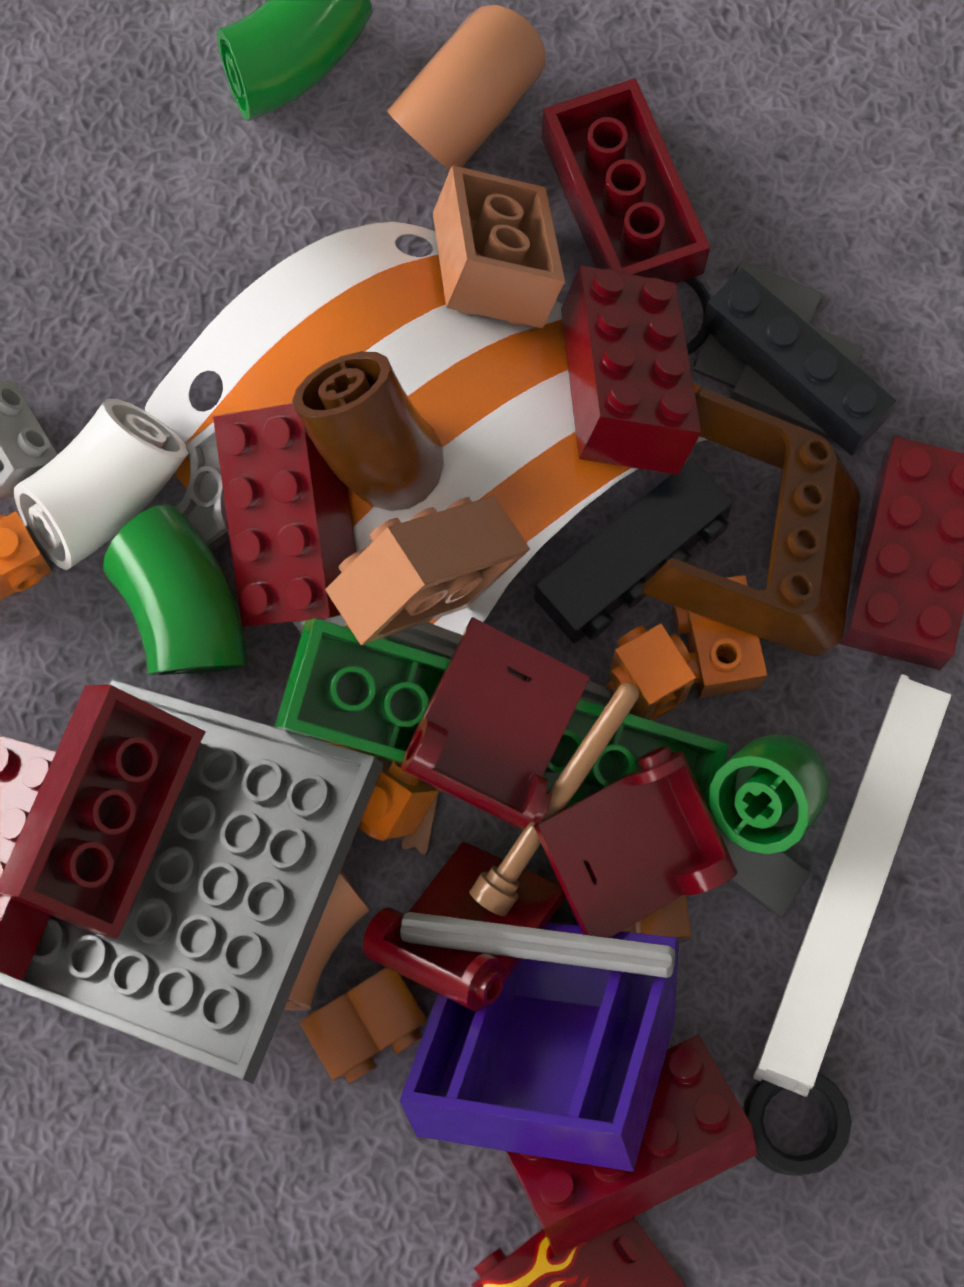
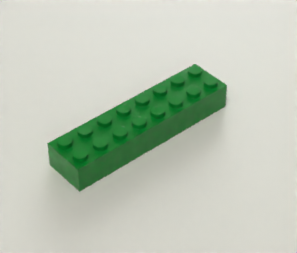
(379, 691)

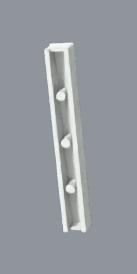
(852, 888)

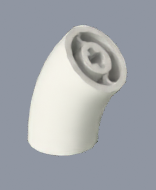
(98, 482)

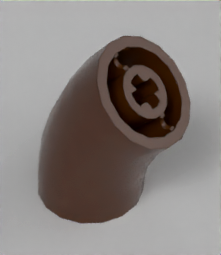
(370, 431)

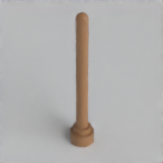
(498, 887)

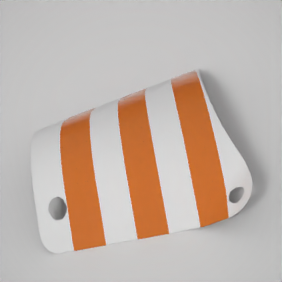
(480, 382)

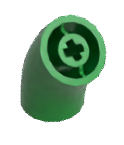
(287, 49)
(176, 594)
(769, 793)

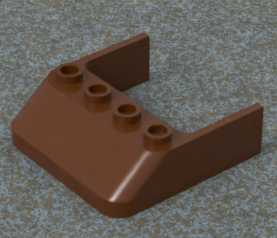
(810, 544)

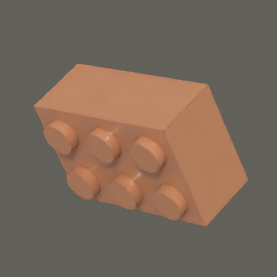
(497, 247)
(425, 567)

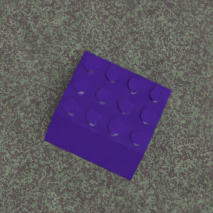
(551, 1065)

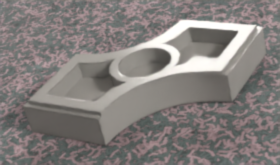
(204, 497)

